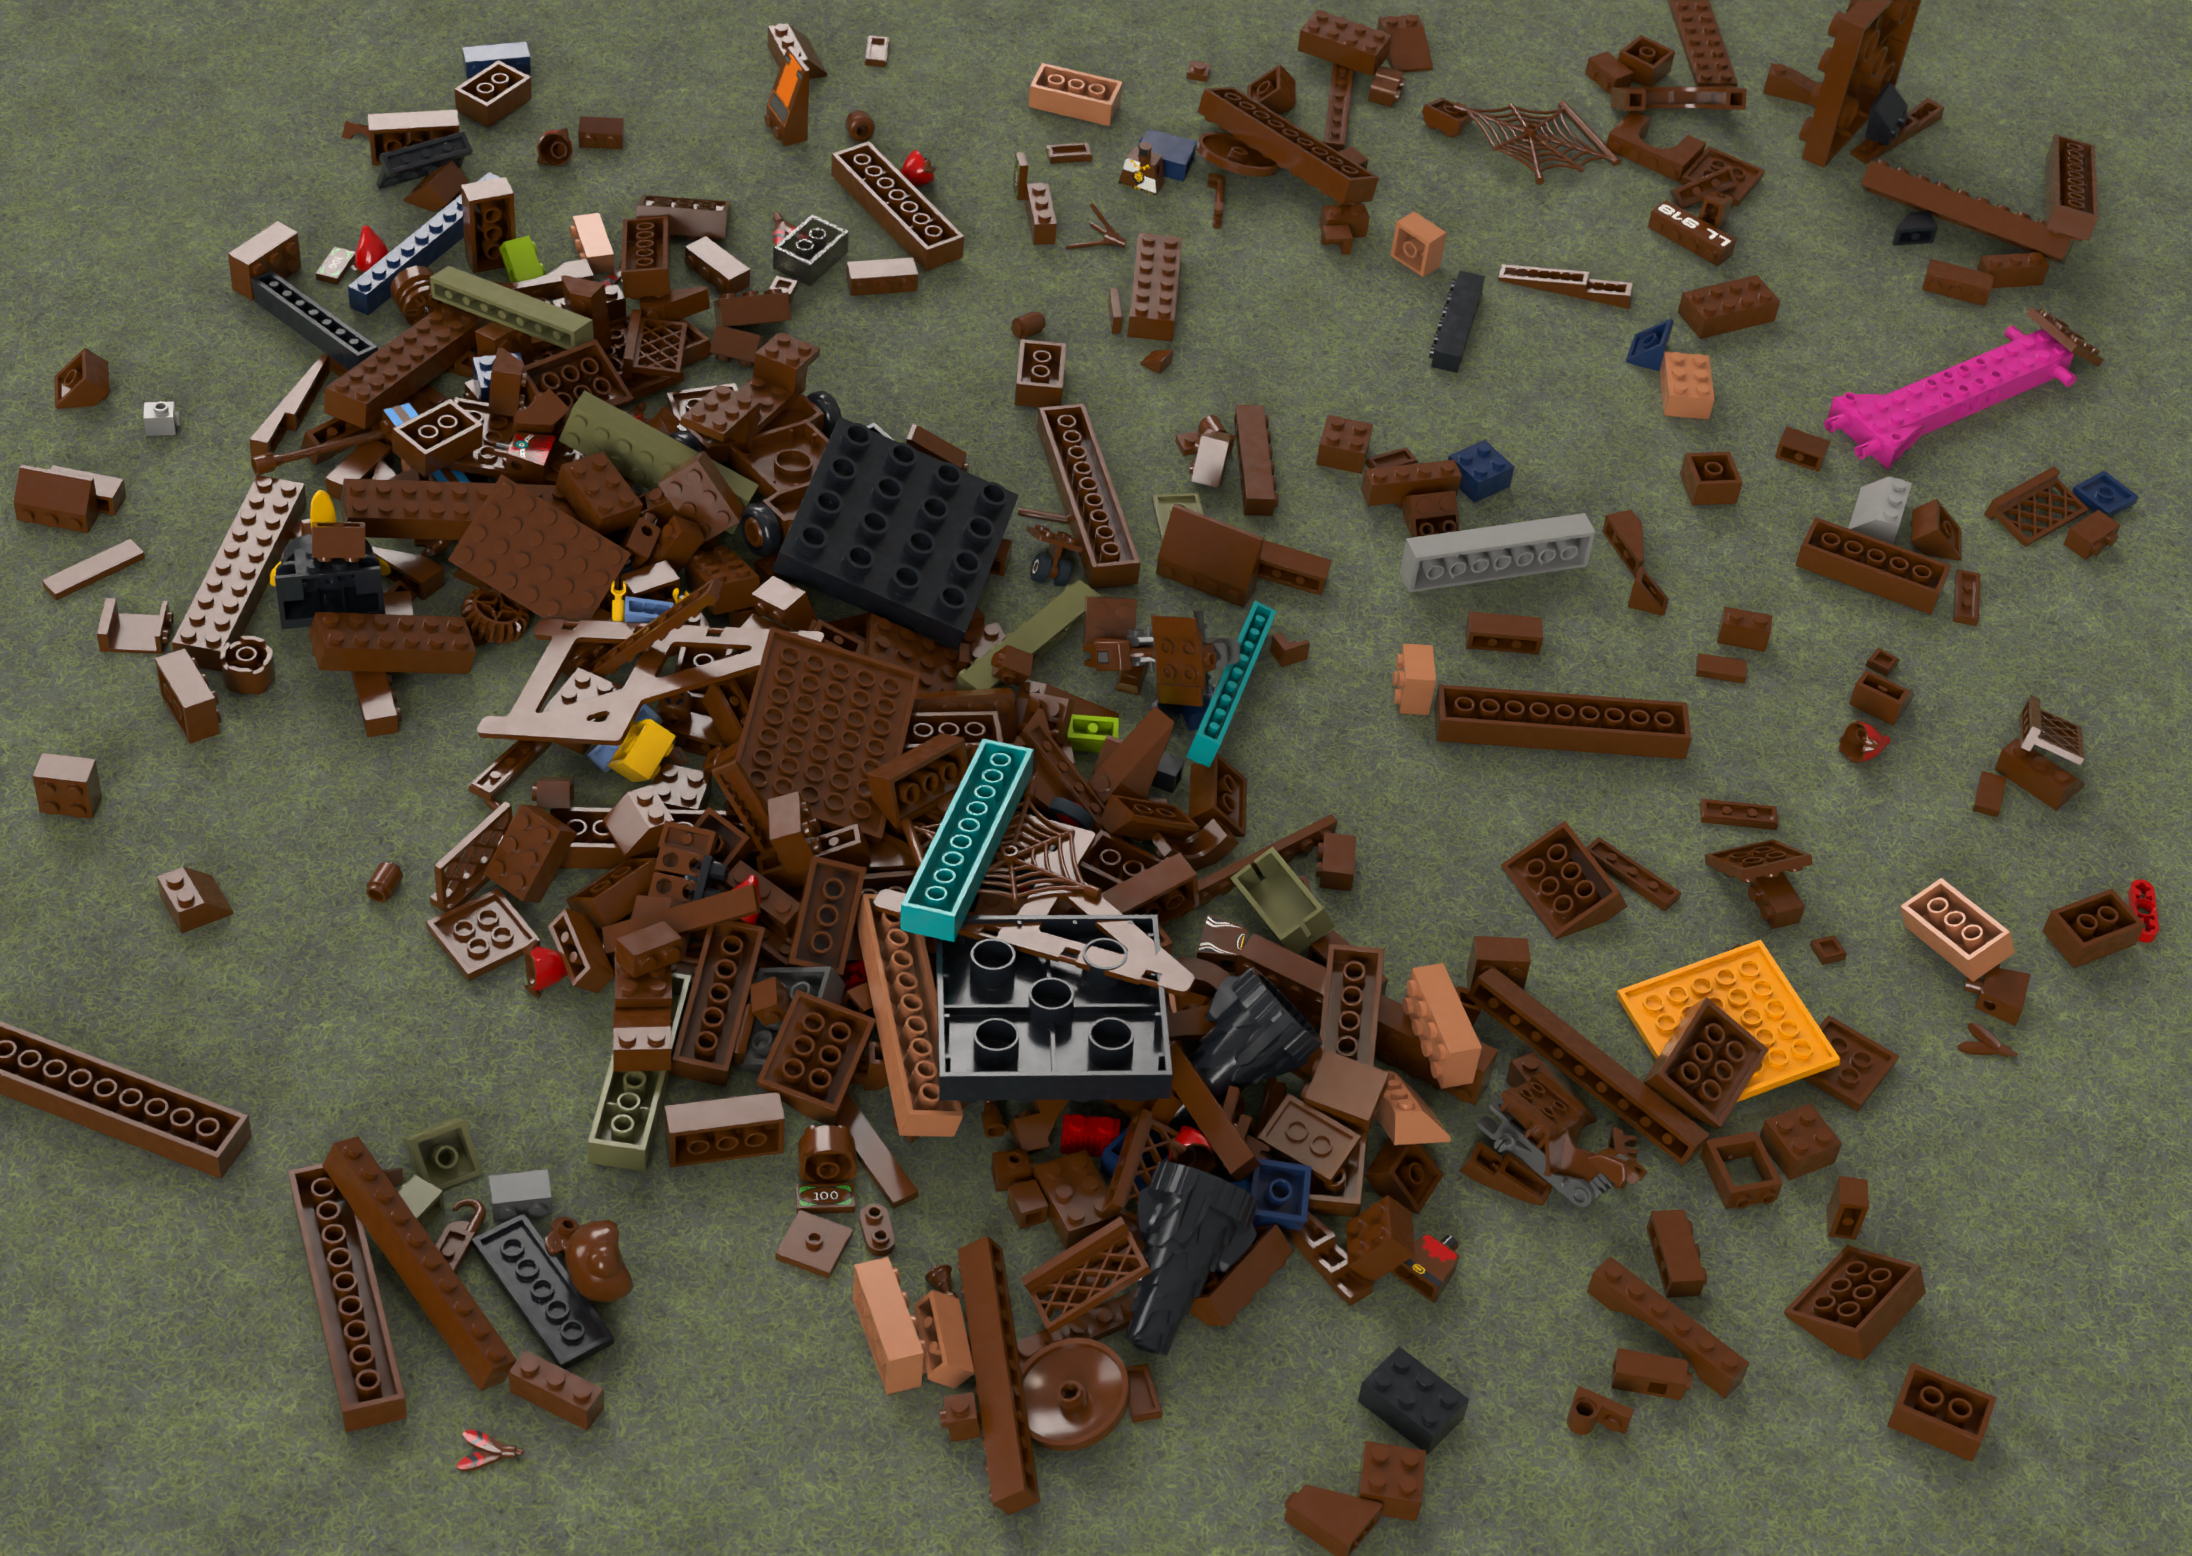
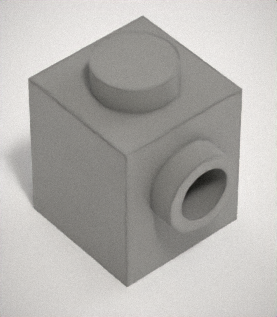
(160, 418)

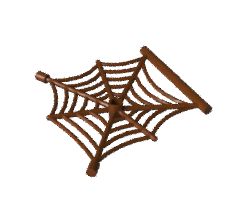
(1530, 134)
(1010, 854)

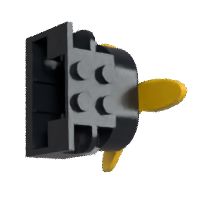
(332, 586)

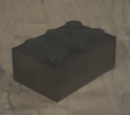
(810, 250)

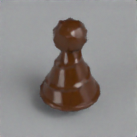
(940, 1278)

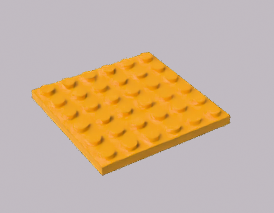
(1750, 991)

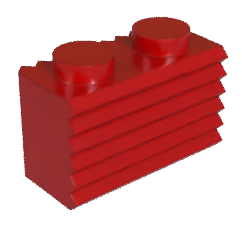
(1087, 1133)

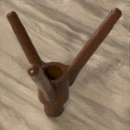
(1111, 237)

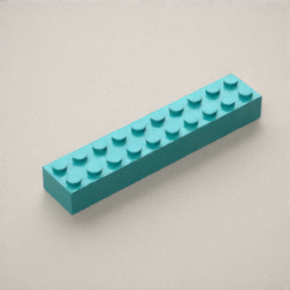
(966, 840)

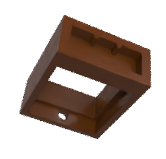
(1737, 1147)

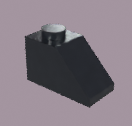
(1916, 229)

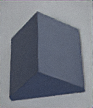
(1649, 346)

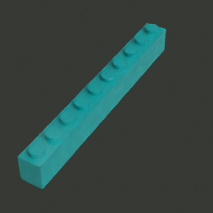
(1231, 686)

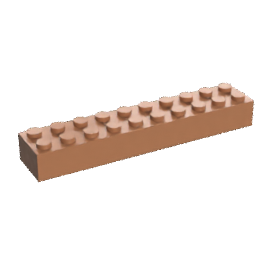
(906, 1021)

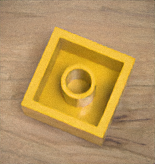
(642, 751)

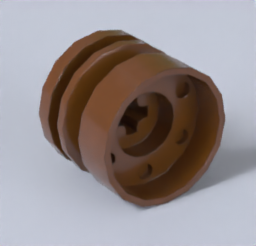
(413, 293)

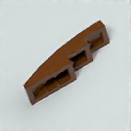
(1329, 1260)

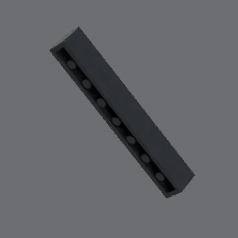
(311, 320)

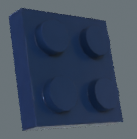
(2105, 494)

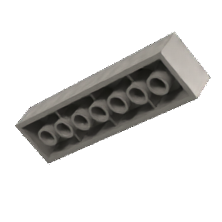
(1496, 552)

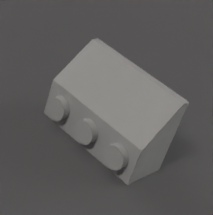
(1880, 508)

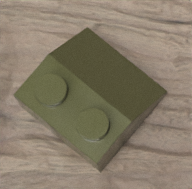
(443, 1154)

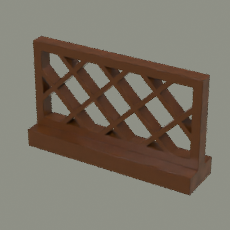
(637, 344)
(2026, 495)
(2050, 732)
(469, 877)
(1129, 1162)
(1078, 1263)

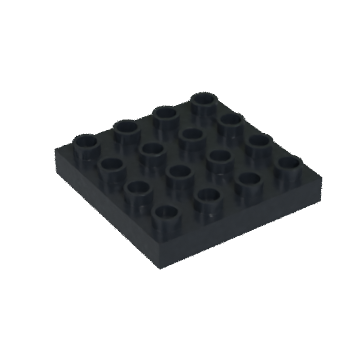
(896, 533)
(1042, 1025)

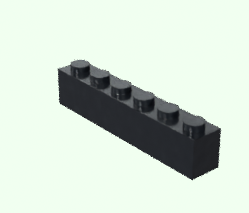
(1456, 321)

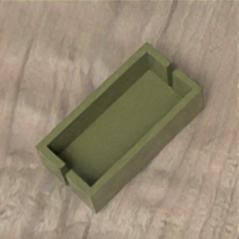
(1283, 902)

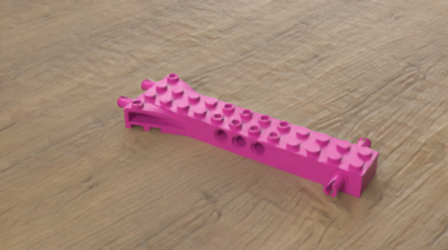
(1896, 421)

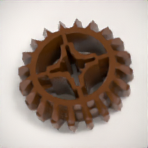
(494, 616)

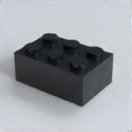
(1413, 1400)

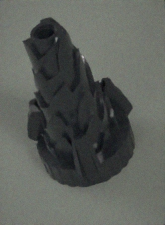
(1253, 1039)
(1189, 1230)

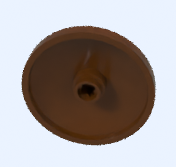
(1234, 155)
(1074, 1393)

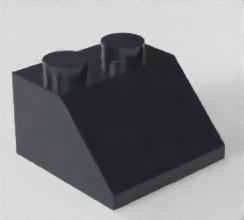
(1886, 116)

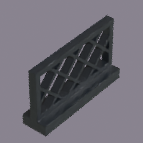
(422, 159)

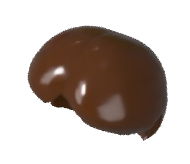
(597, 1262)

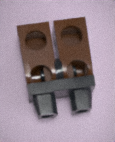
(696, 873)

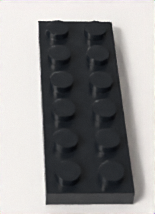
(542, 1292)

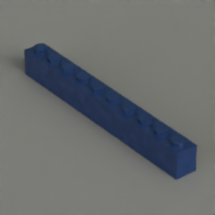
(418, 249)

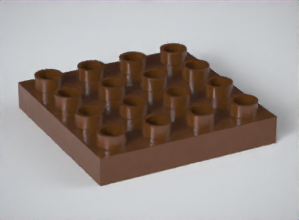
(1863, 59)

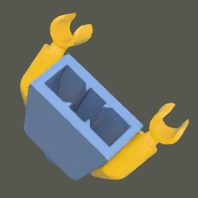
(638, 609)

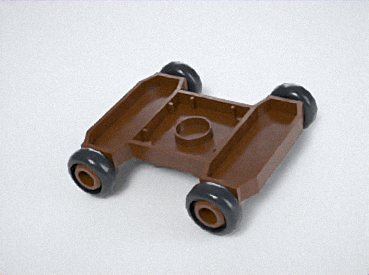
(779, 461)

